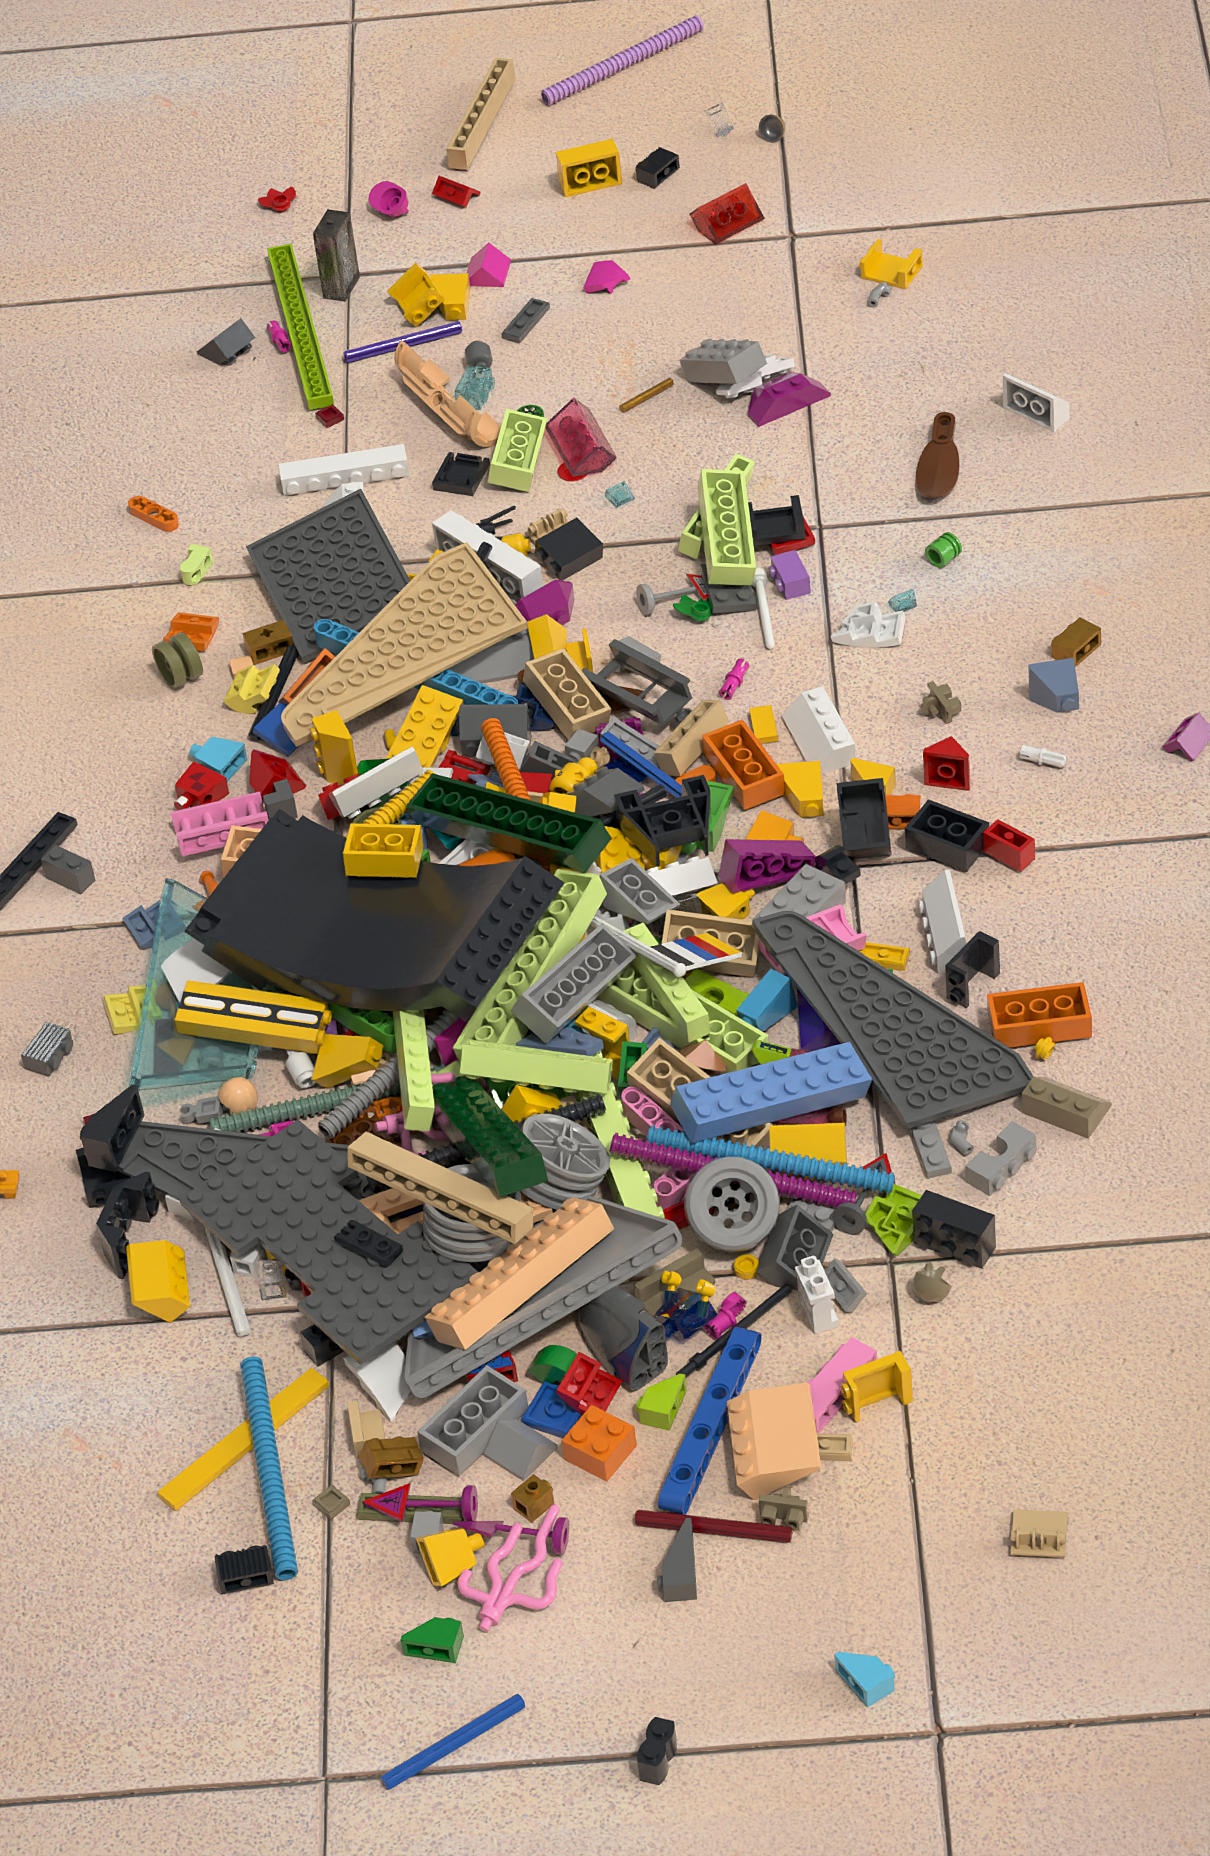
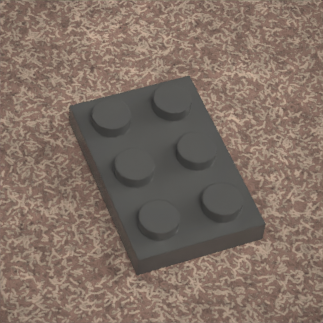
(728, 597)

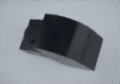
(837, 864)

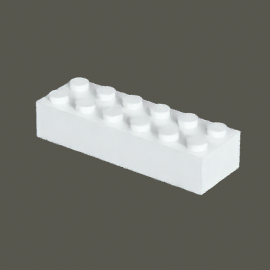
(510, 568)

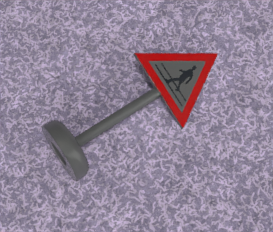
(850, 1216)

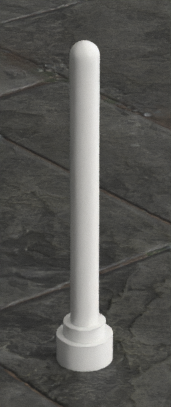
(759, 581)

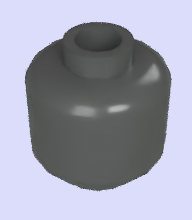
(478, 354)

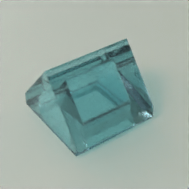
(903, 601)

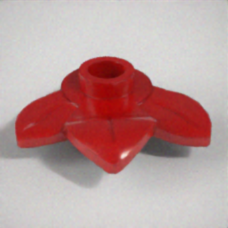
(278, 200)

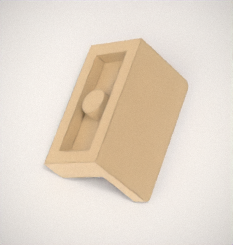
(364, 1426)

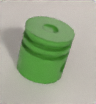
(943, 549)

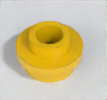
(1044, 1048)

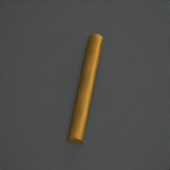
(646, 395)

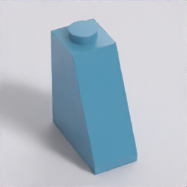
(768, 1001)

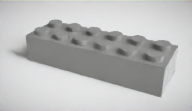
(573, 983)

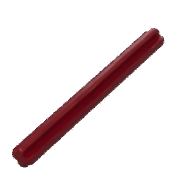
(715, 1525)

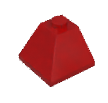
(267, 769)

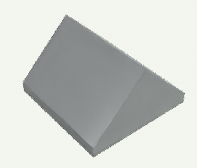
(518, 1448)

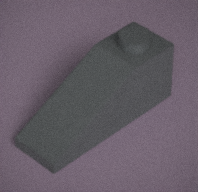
(544, 760)
(678, 1567)

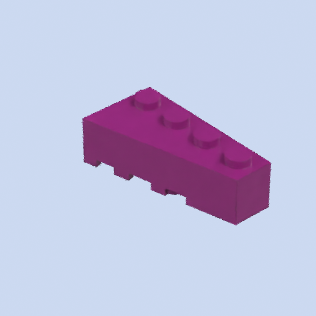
(761, 862)

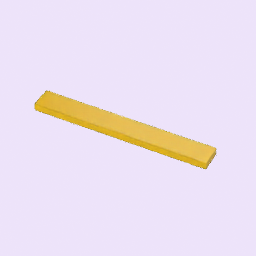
(240, 1441)

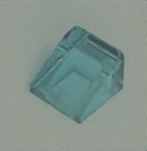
(619, 494)

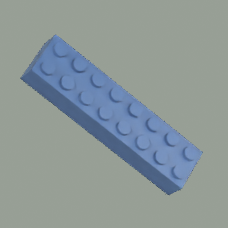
(770, 1092)

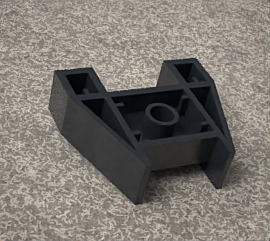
(668, 821)

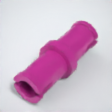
(279, 336)
(734, 679)

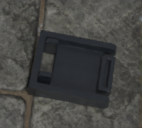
(460, 475)

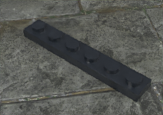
(30, 857)

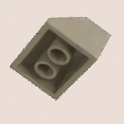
(1063, 1106)

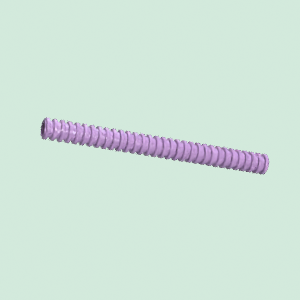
(622, 60)

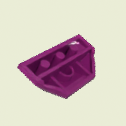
(784, 397)
(553, 599)

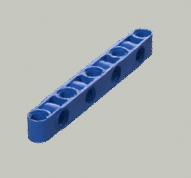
(709, 1421)

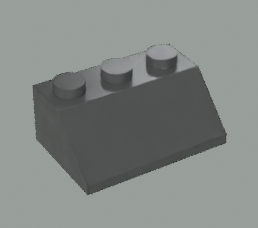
(513, 719)
(597, 791)
(791, 1240)

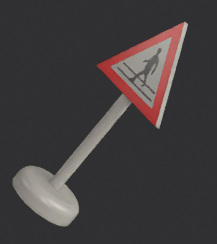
(646, 598)

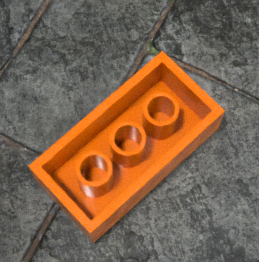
(743, 764)
(1039, 1013)

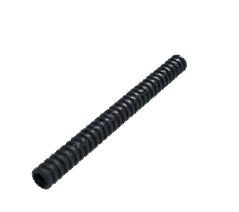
(451, 1153)

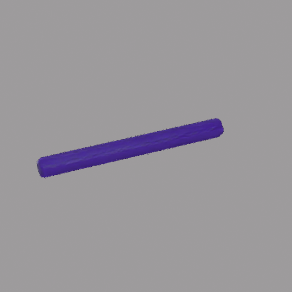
(410, 339)

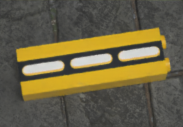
(252, 1017)

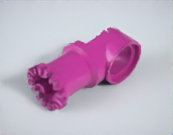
(726, 1315)

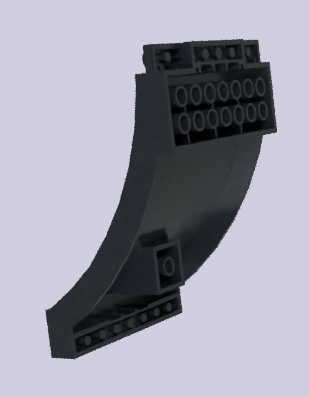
(368, 940)

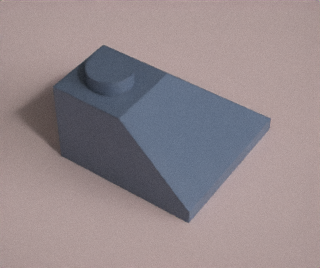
(1054, 685)

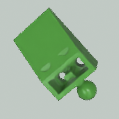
(720, 801)

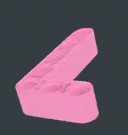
(637, 1114)

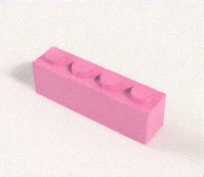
(826, 1386)

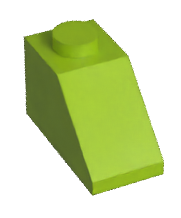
(662, 1402)

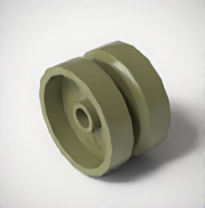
(177, 660)

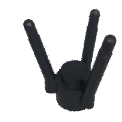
(488, 526)

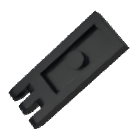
(369, 1243)

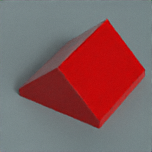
(946, 765)

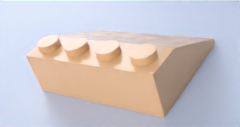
(773, 1437)

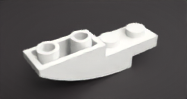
(747, 385)

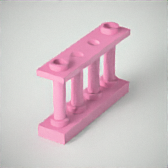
(209, 824)

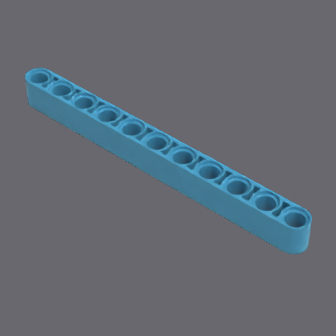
(336, 637)

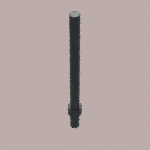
(700, 1360)

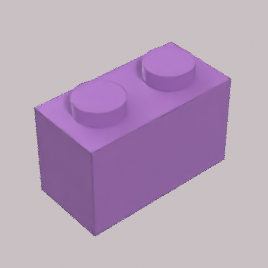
(789, 575)

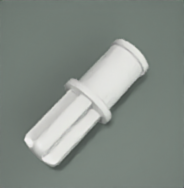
(1042, 756)

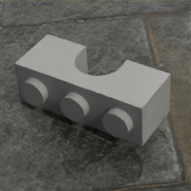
(990, 1172)

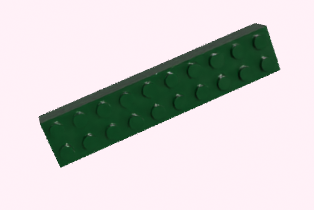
(509, 822)
(487, 1136)

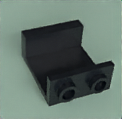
(978, 955)
(97, 1181)

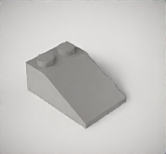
(635, 893)

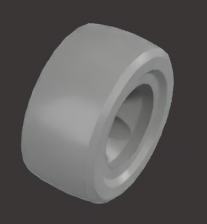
(752, 1180)

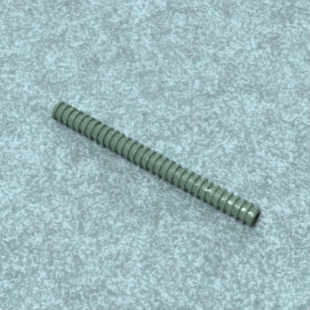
(294, 1108)

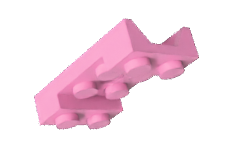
(834, 922)

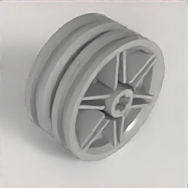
(571, 1157)
(458, 1238)

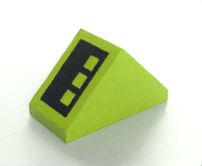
(769, 1052)

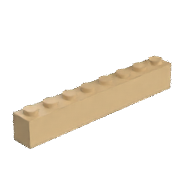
(480, 113)
(440, 1187)

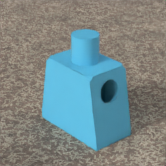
(220, 756)

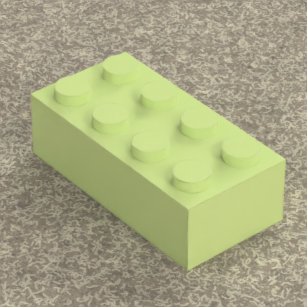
(517, 450)

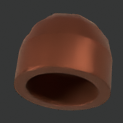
(837, 1115)

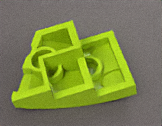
(893, 1218)

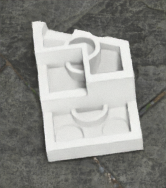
(870, 628)
(383, 1379)

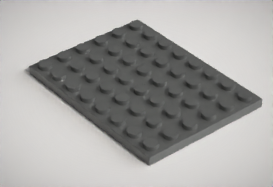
(329, 568)

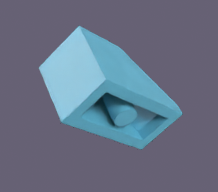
(865, 1676)

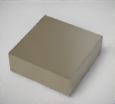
(331, 1502)

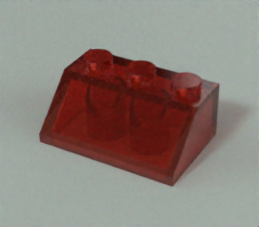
(727, 214)

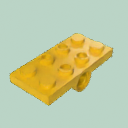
(427, 725)

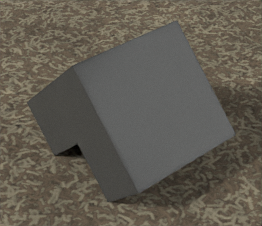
(281, 799)

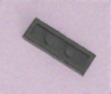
(525, 320)

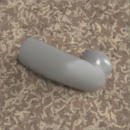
(875, 294)

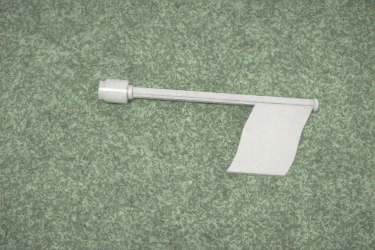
(194, 965)

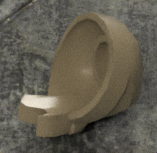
(930, 1285)

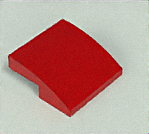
(588, 1385)

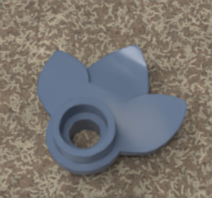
(482, 779)

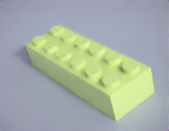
(726, 527)

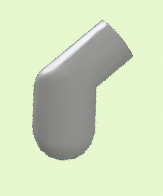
(959, 1136)
(379, 1484)

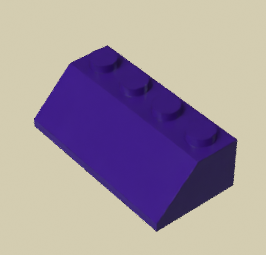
(813, 1030)

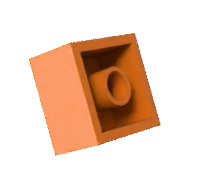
(599, 1443)

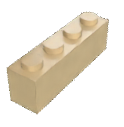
(685, 741)

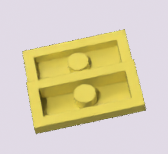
(124, 1009)

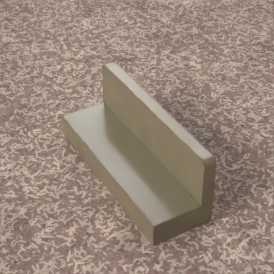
(689, 1267)

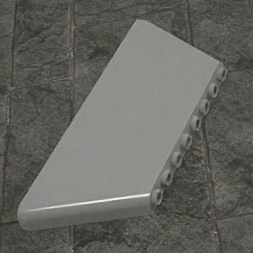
(627, 1250)

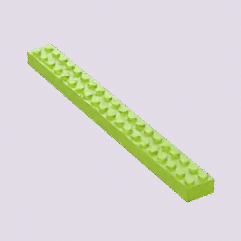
(300, 327)

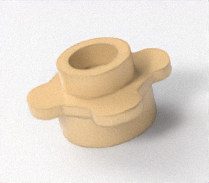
(600, 756)

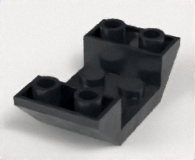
(128, 1201)

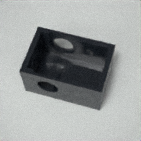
(864, 818)

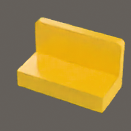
(580, 652)

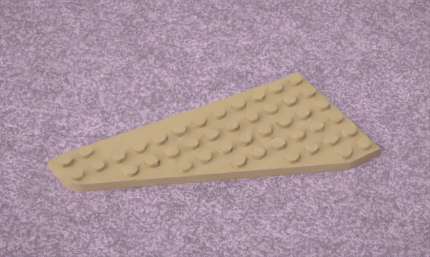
(428, 627)

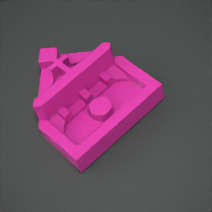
(605, 275)

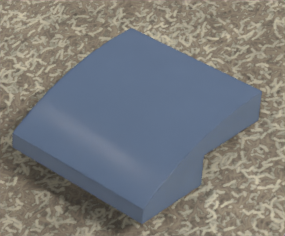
(143, 924)

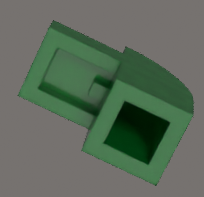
(552, 1363)

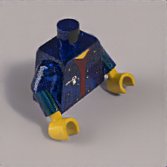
(683, 1309)

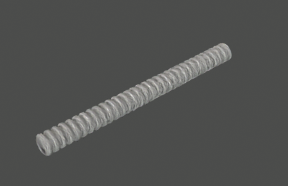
(377, 1083)

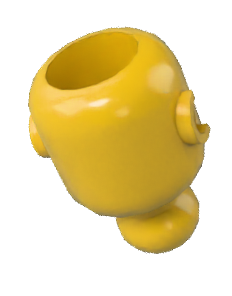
(572, 774)

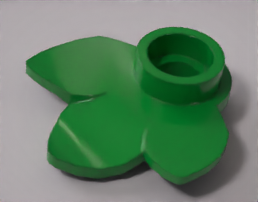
(698, 610)

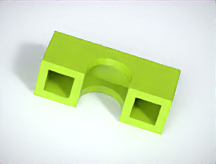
(716, 990)

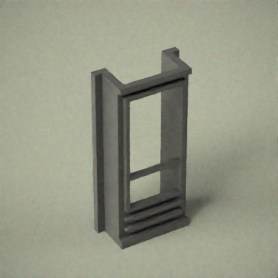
(675, 683)

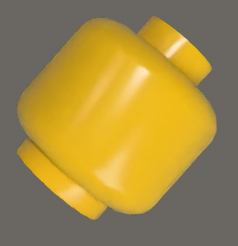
(518, 542)

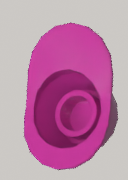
(389, 199)

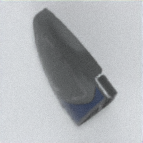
(624, 1337)

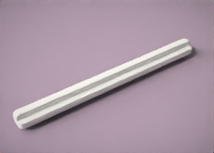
(229, 1285)

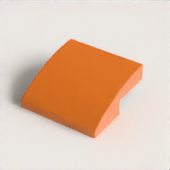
(197, 627)

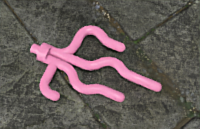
(395, 1123)
(498, 1600)

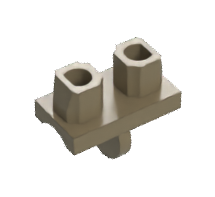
(937, 702)
(784, 1507)

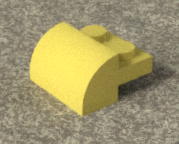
(251, 688)

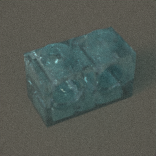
(475, 385)

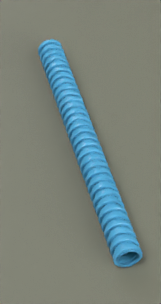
(778, 1161)
(269, 1468)

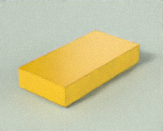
(763, 724)

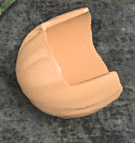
(238, 1095)

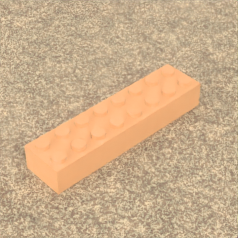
(519, 1273)

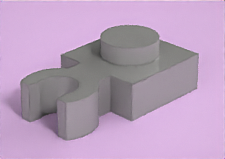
(202, 1111)

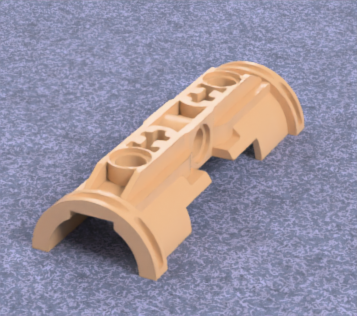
(427, 382)

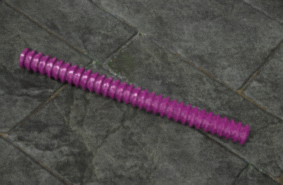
(694, 1162)

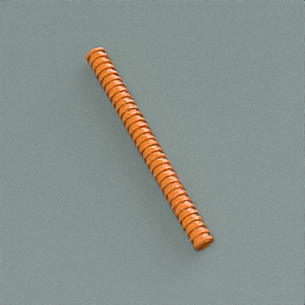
(505, 763)

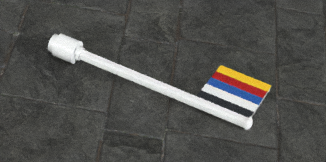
(679, 954)

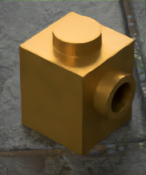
(532, 1498)

